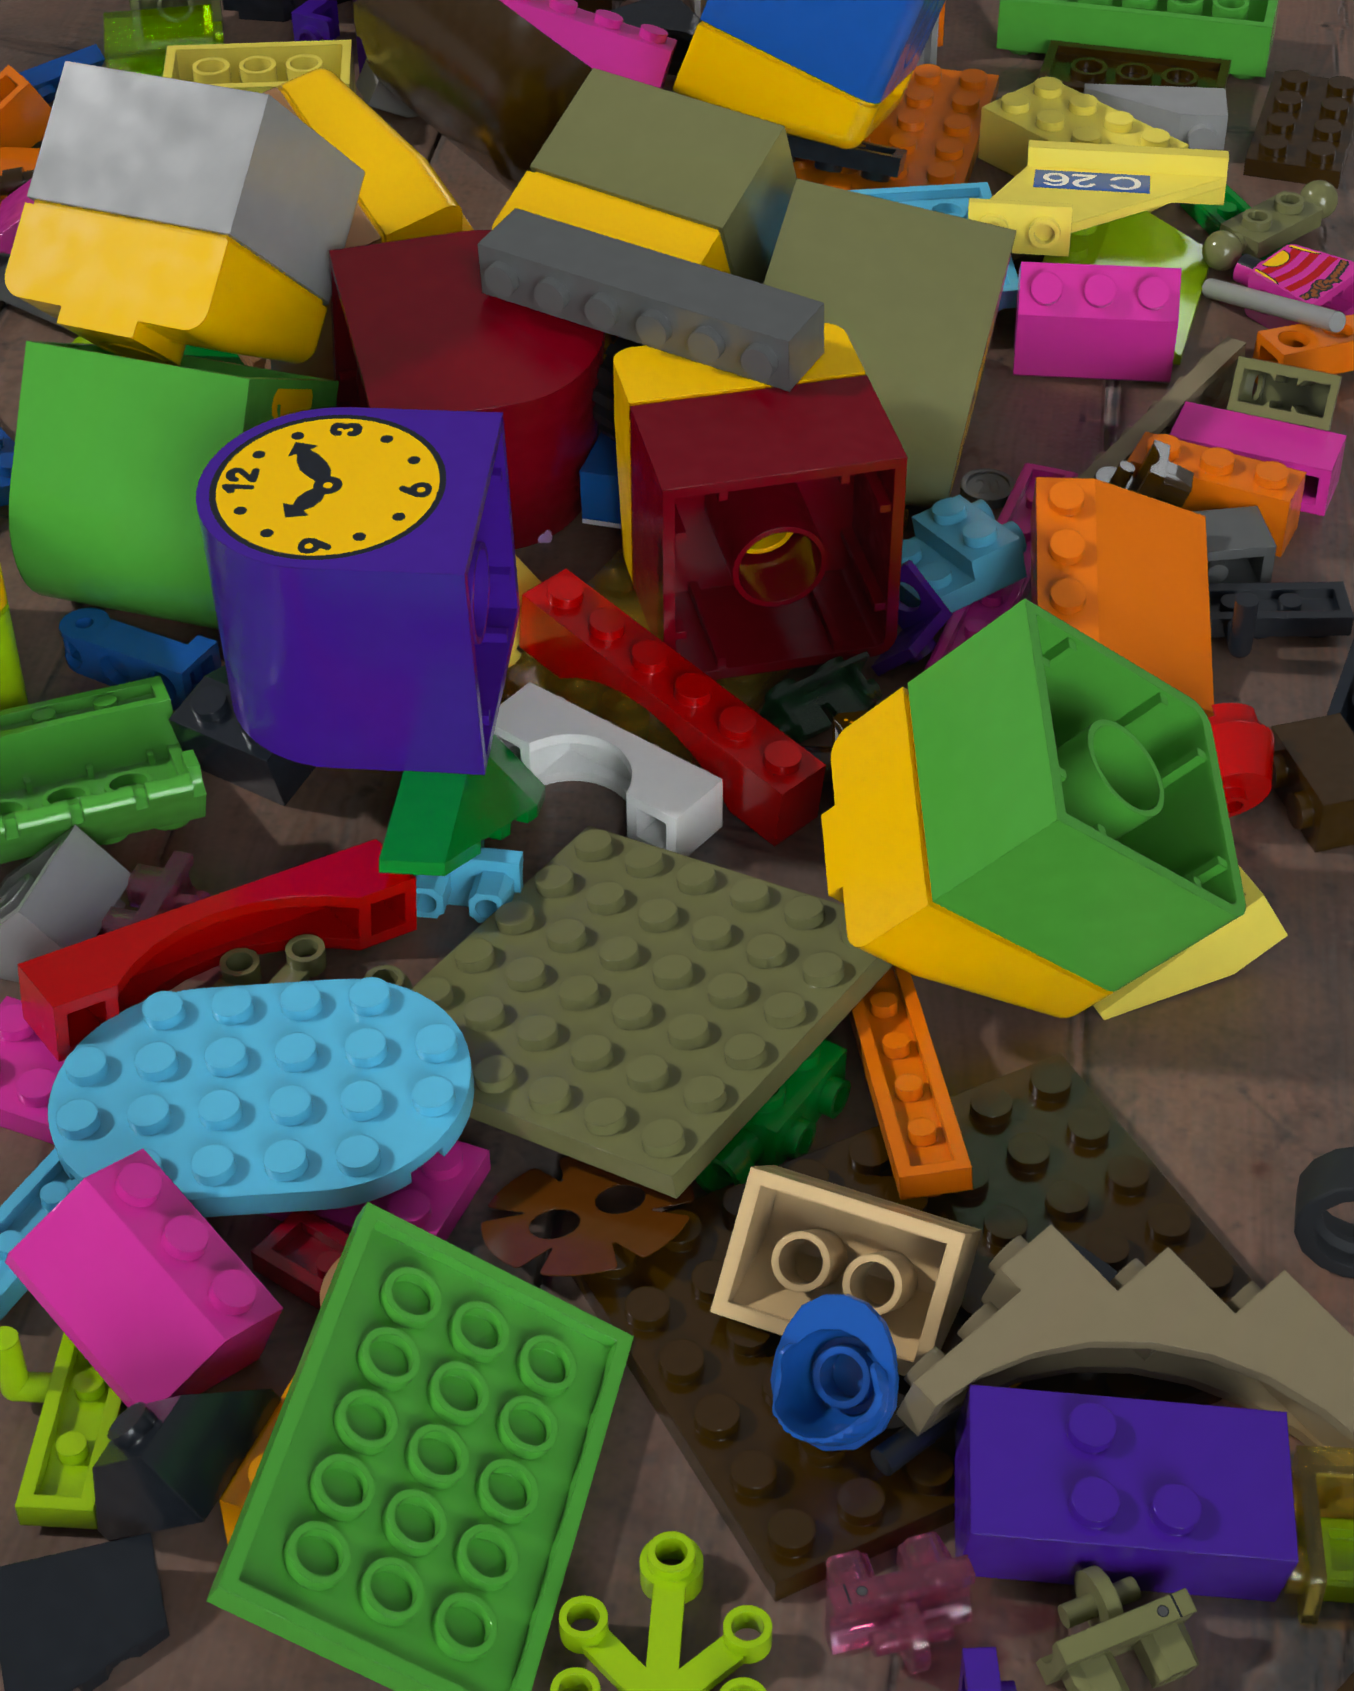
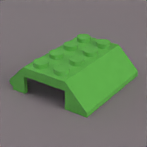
(94, 764)

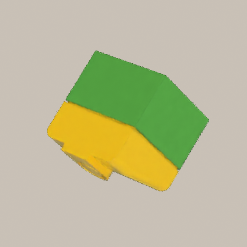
(1031, 820)

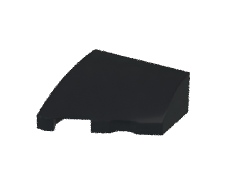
(79, 1614)

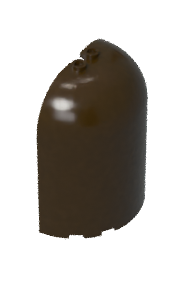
(473, 75)

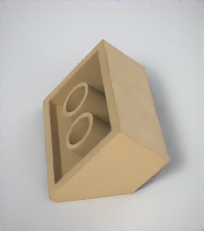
(820, 1238)

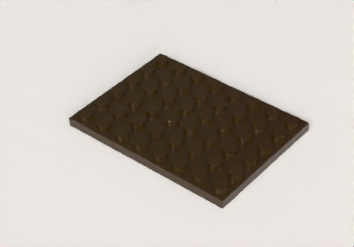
(1038, 1159)

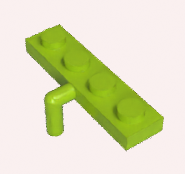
(69, 1433)

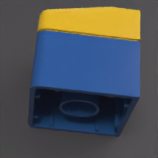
(808, 64)

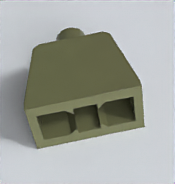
(1284, 393)

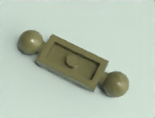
(1270, 225)

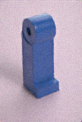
(123, 653)

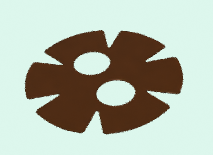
(590, 1244)

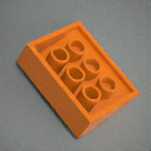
(1126, 577)

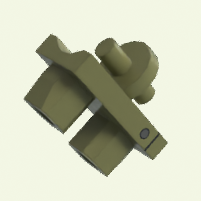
(1153, 1631)

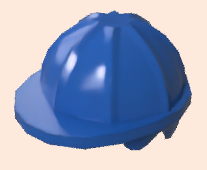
(835, 1374)

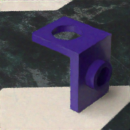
(918, 623)

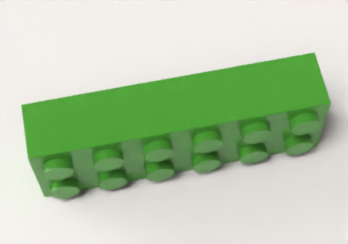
(1198, 28)

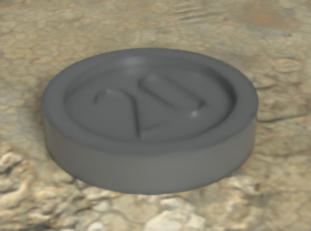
(987, 484)

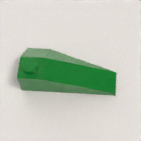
(446, 815)

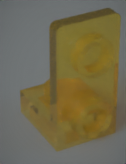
(1320, 1489)

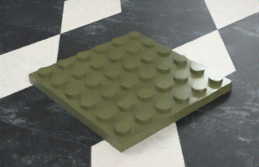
(645, 1004)

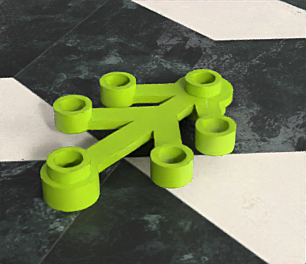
(669, 1590)

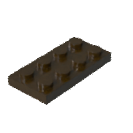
(1098, 64)
(1303, 129)

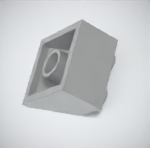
(57, 899)

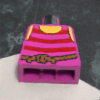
(1298, 275)

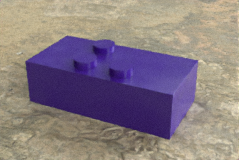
(1127, 1487)

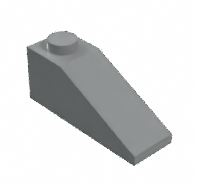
(1187, 113)

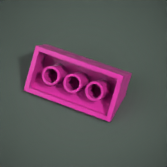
(602, 39)

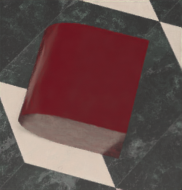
(427, 338)

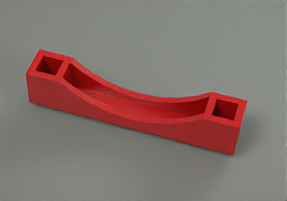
(764, 772)
(331, 897)

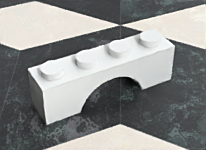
(665, 796)

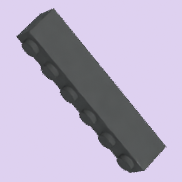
(653, 298)

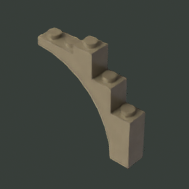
(1158, 1321)

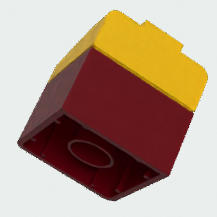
(760, 512)

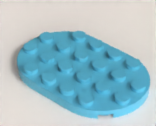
(268, 1093)

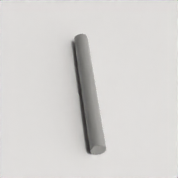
(1274, 305)

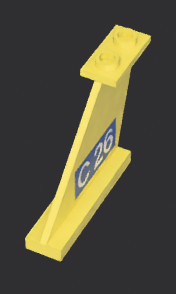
(1092, 184)

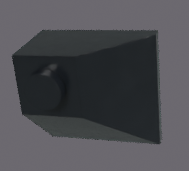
(174, 1459)

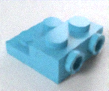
(963, 552)

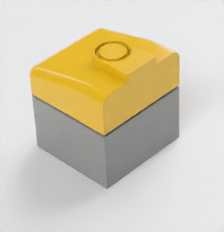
(181, 219)

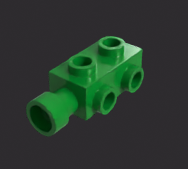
(786, 1121)

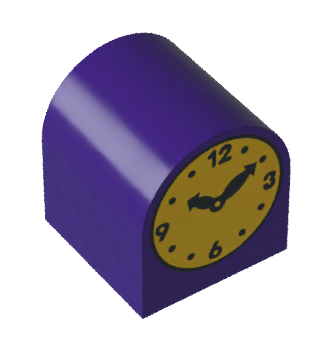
(365, 584)

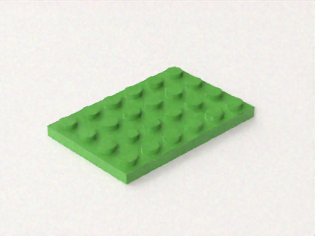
(426, 1468)

